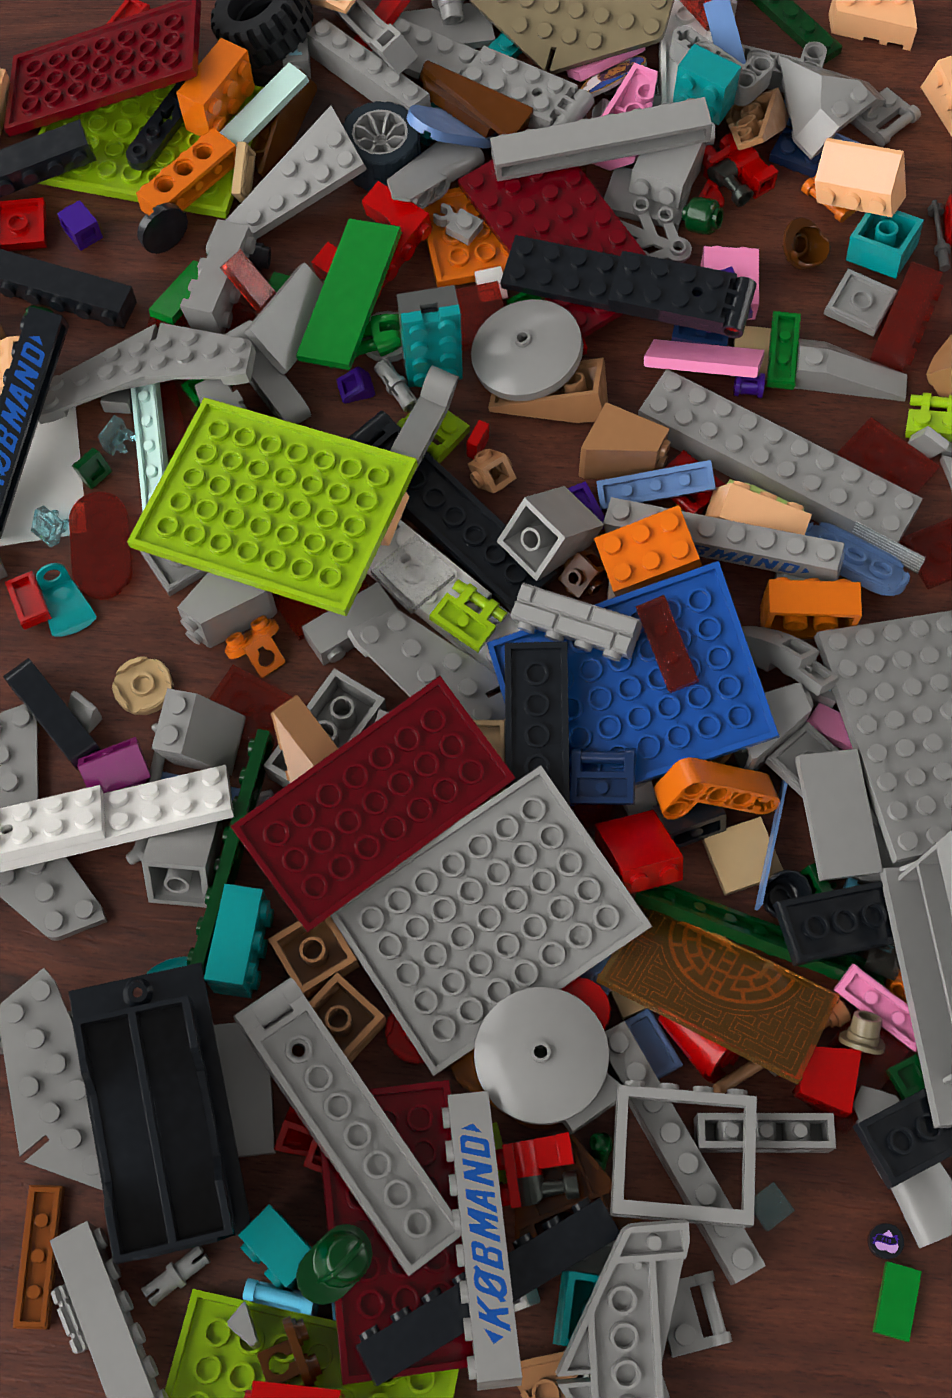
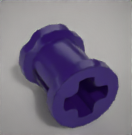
(749, 385)

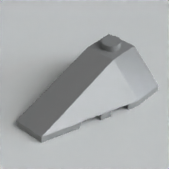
(839, 371)

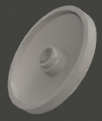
(527, 350)
(548, 1087)

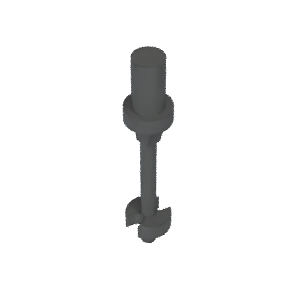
(942, 248)

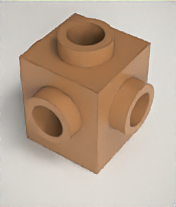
(491, 470)

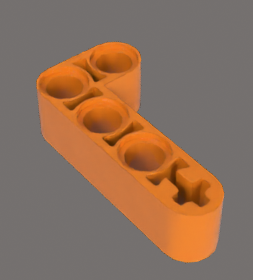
(714, 784)

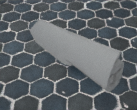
(432, 171)
(922, 1198)

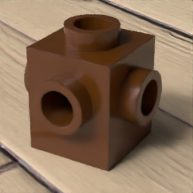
(583, 574)

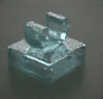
(114, 435)
(48, 526)

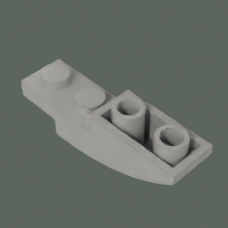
(791, 655)

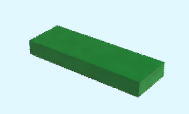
(168, 304)
(783, 350)

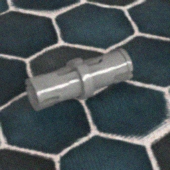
(396, 384)
(175, 1275)

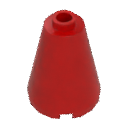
(703, 1053)

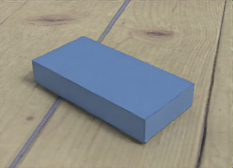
(654, 1043)

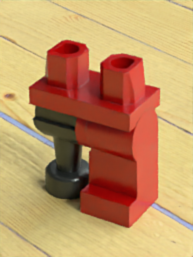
(745, 165)
(524, 1167)

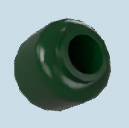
(702, 215)

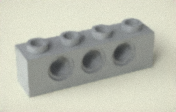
(773, 1132)

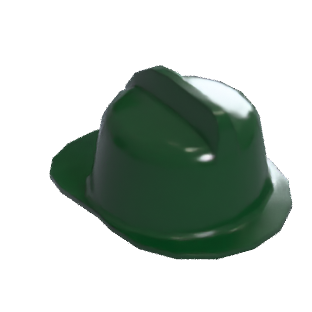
(334, 1264)

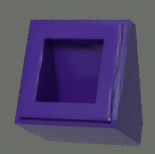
(355, 385)

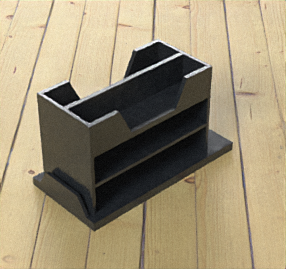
(159, 1113)

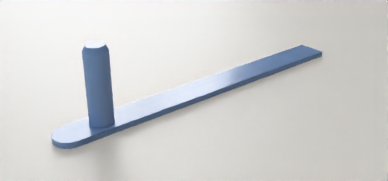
(771, 844)

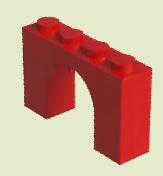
(380, 206)

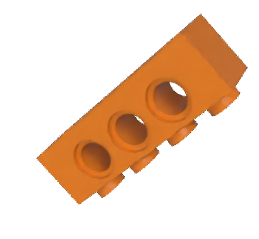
(190, 173)

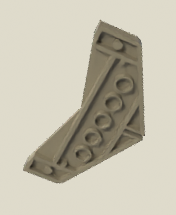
(577, 29)

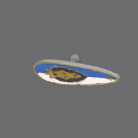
(614, 76)

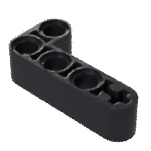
(51, 711)

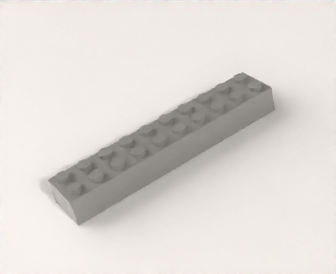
(777, 459)

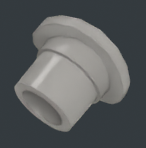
(450, 10)

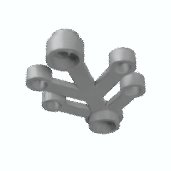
(648, 236)

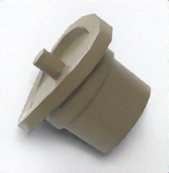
(864, 1033)

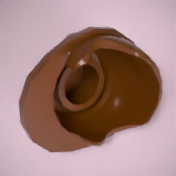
(805, 244)

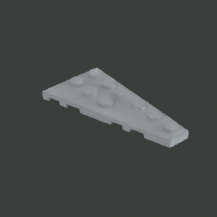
(308, 172)

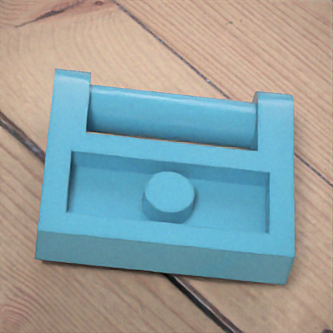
(270, 1295)

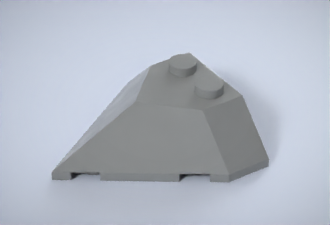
(823, 102)

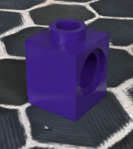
(80, 225)

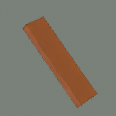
(37, 1259)

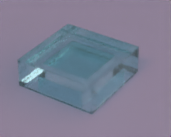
(771, 1207)

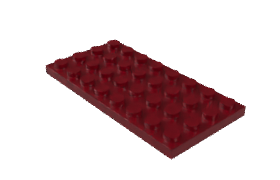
(103, 66)
(551, 208)
(372, 803)
(385, 1286)

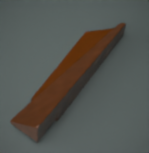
(474, 103)
(280, 133)

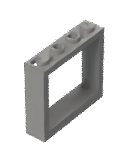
(665, 1211)

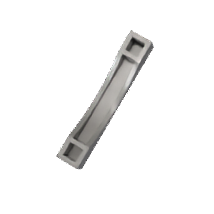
(379, 36)

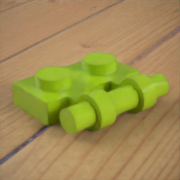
(937, 420)
(464, 622)

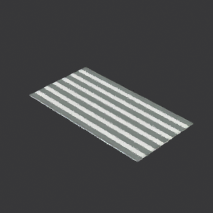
(908, 557)

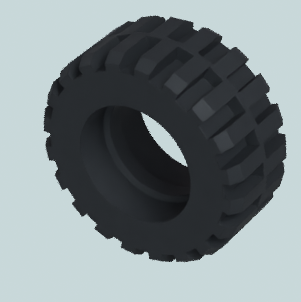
(263, 27)

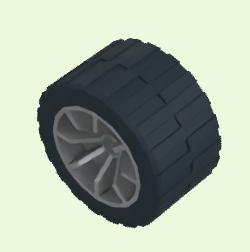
(382, 141)

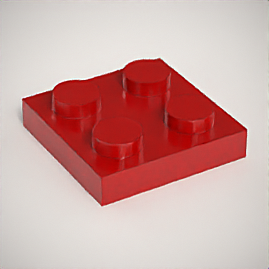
(23, 224)

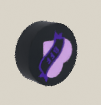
(885, 1241)

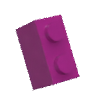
(115, 766)

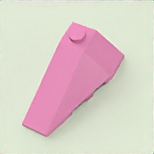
(634, 93)

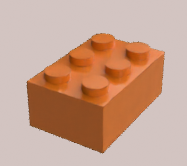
(218, 90)
(648, 551)
(810, 605)

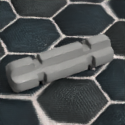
(69, 1319)

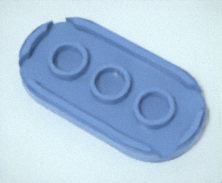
(445, 127)
(865, 562)

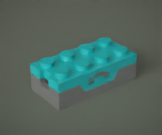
(430, 332)

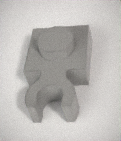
(460, 226)

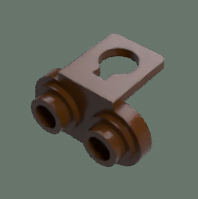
(303, 1365)

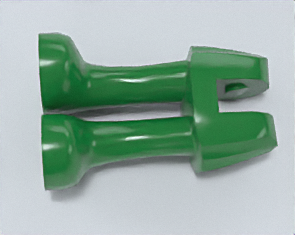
(384, 335)

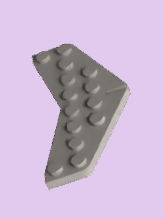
(150, 359)
(418, 656)
(52, 891)
(47, 1081)
(628, 1316)

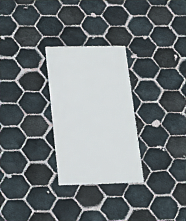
(46, 479)

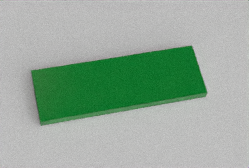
(349, 294)

